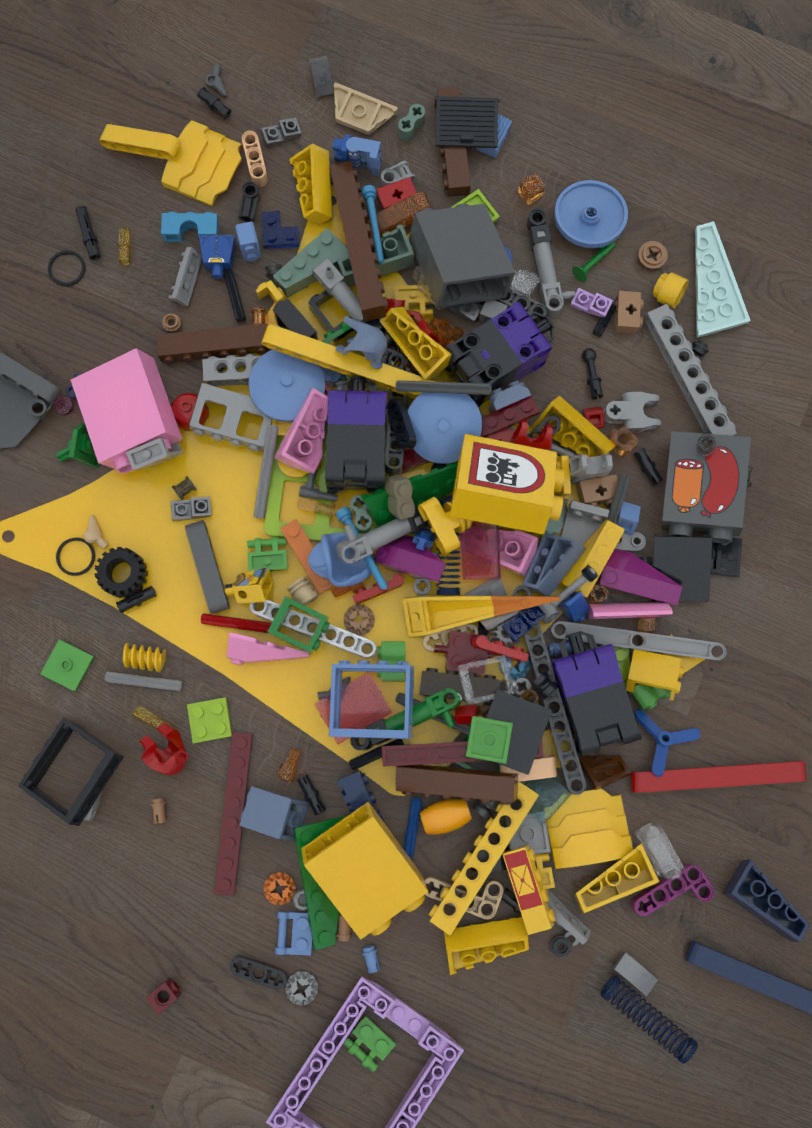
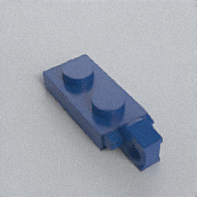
(424, 538)

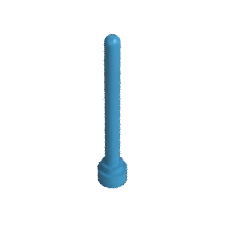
(369, 195)
(345, 516)

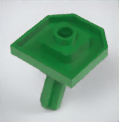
(79, 448)

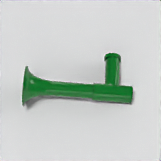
(580, 272)

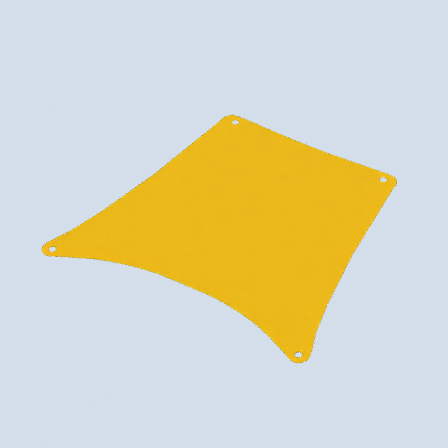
(137, 515)

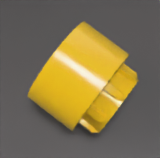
(670, 289)

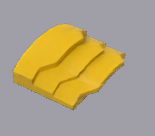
(202, 164)
(589, 830)

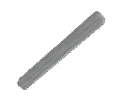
(265, 473)

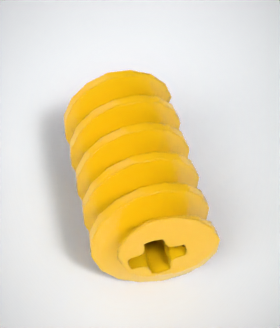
(143, 658)

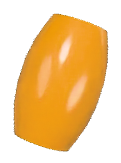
(445, 816)

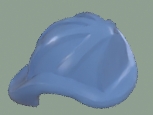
(326, 565)

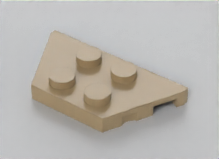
(360, 110)

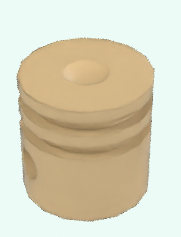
(302, 591)

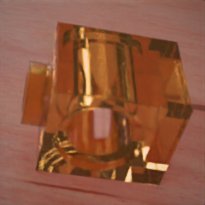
(531, 188)
(631, 440)

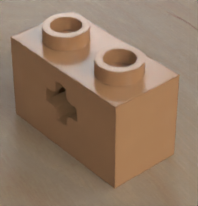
(626, 322)
(587, 490)

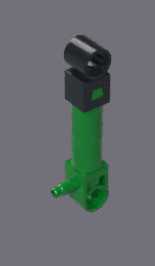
(432, 707)

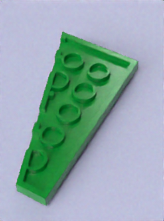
(434, 484)
(321, 911)

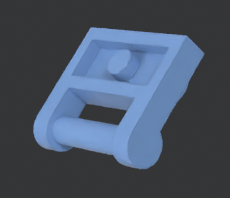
(301, 934)

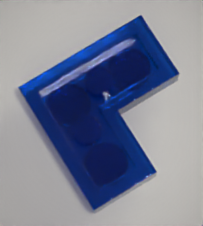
(276, 236)

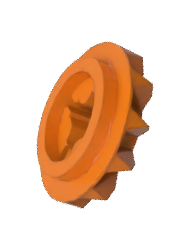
(287, 893)

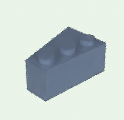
(551, 563)

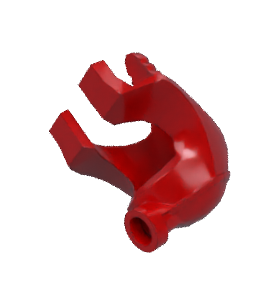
(167, 761)

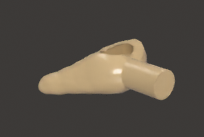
(93, 533)

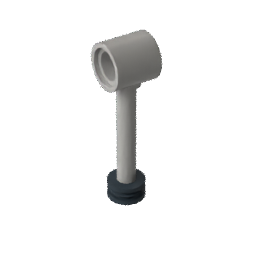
(551, 609)

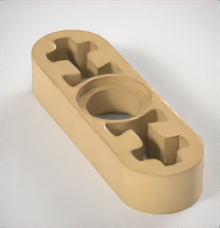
(434, 636)

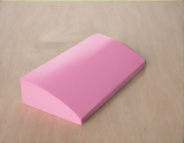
(628, 610)

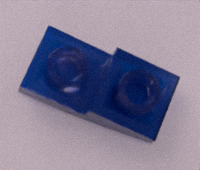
(523, 622)

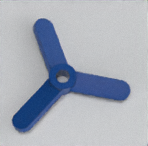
(670, 737)

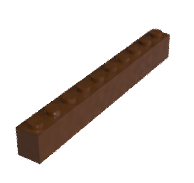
(358, 242)

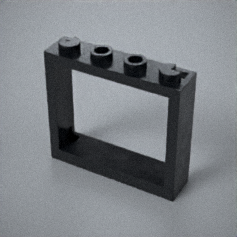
(92, 788)

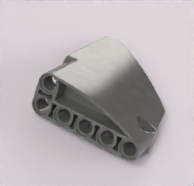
(19, 395)

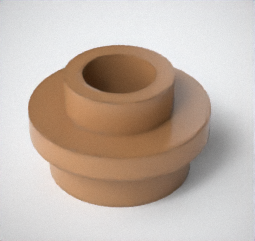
(169, 318)

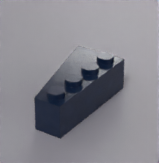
(355, 791)
(758, 896)

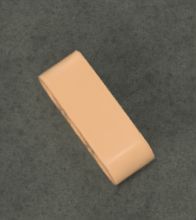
(254, 151)
(540, 769)

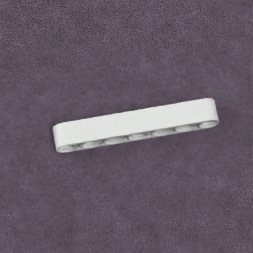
(305, 621)

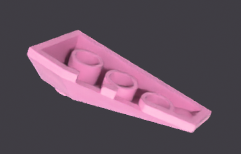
(305, 437)
(516, 550)
(250, 650)

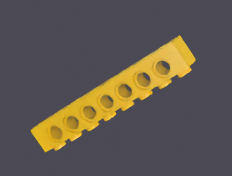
(449, 922)

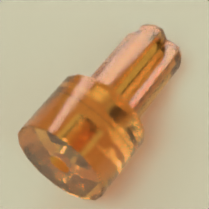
(338, 591)
(646, 624)
(288, 772)

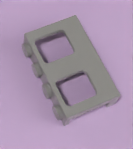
(235, 405)

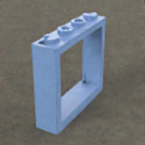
(336, 695)

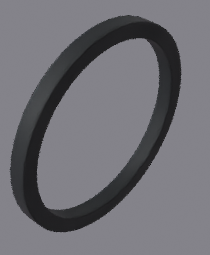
(68, 283)
(58, 556)

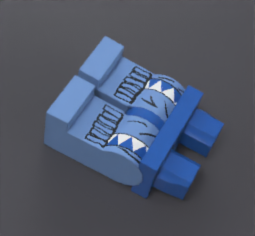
(360, 151)

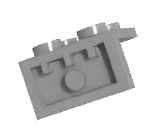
(582, 521)
(492, 588)

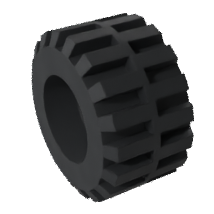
(106, 568)

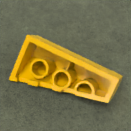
(314, 183)
(420, 349)
(575, 430)
(597, 553)
(620, 880)
(485, 942)

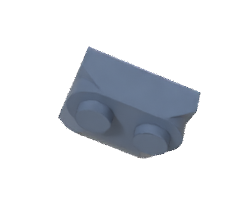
(515, 392)

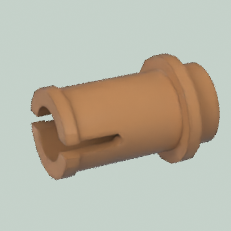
(158, 810)
(344, 930)

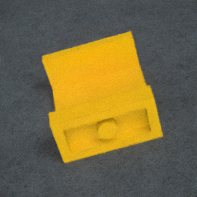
(655, 671)

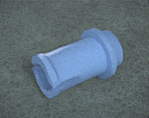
(553, 648)
(369, 953)

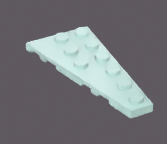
(717, 293)

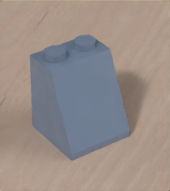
(273, 813)

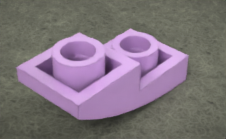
(590, 303)

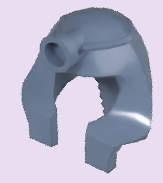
(368, 340)

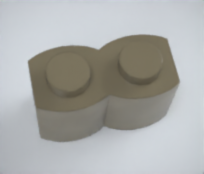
(400, 493)

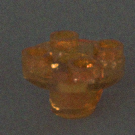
(445, 331)

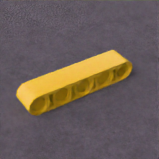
(140, 142)

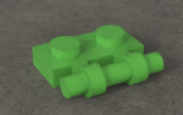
(275, 559)
(373, 1038)

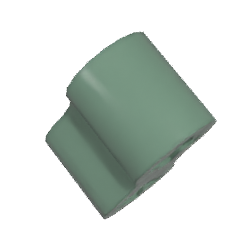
(410, 123)
(361, 514)

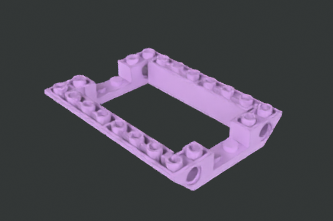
(385, 1004)

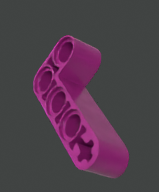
(669, 894)

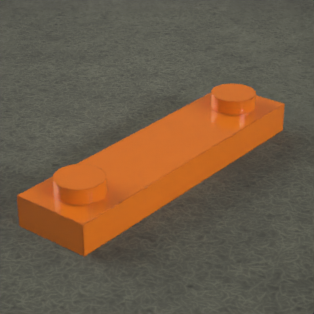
(302, 547)

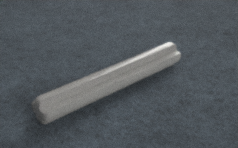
(143, 681)

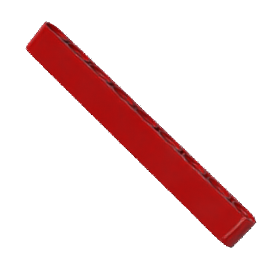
(719, 776)

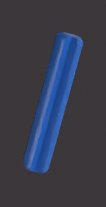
(412, 826)

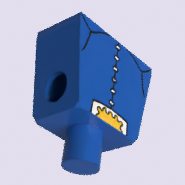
(218, 253)

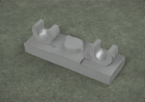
(186, 276)
(568, 920)

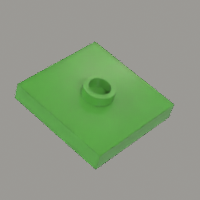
(67, 665)
(489, 739)

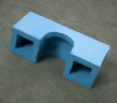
(175, 224)

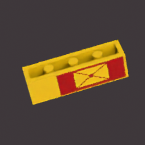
(528, 889)

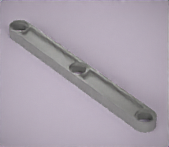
(651, 641)

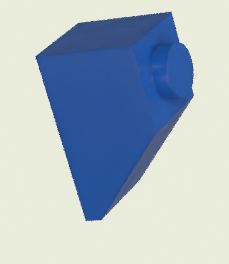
(574, 607)

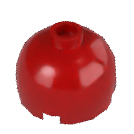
(183, 409)

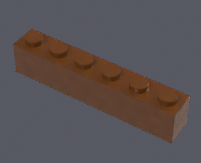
(455, 158)
(211, 342)
(457, 783)

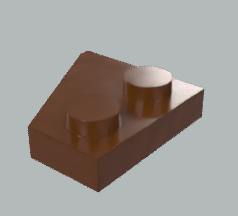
(604, 769)

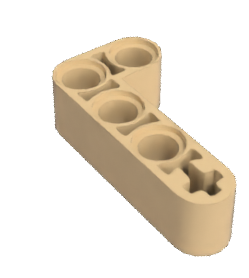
(478, 901)

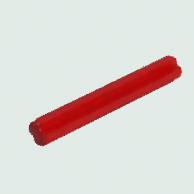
(236, 623)

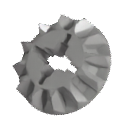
(303, 978)

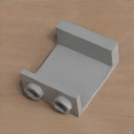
(152, 454)

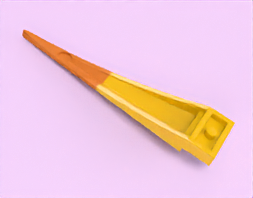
(441, 612)

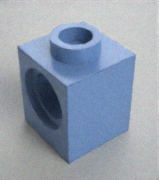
(629, 517)

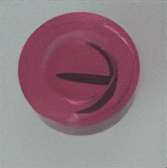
(63, 405)

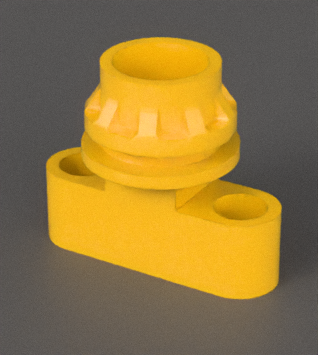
(443, 524)

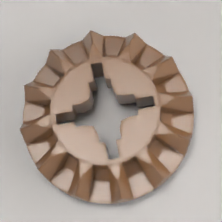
(654, 248)
(366, 625)

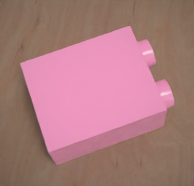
(125, 408)

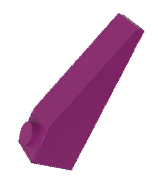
(405, 558)
(633, 575)

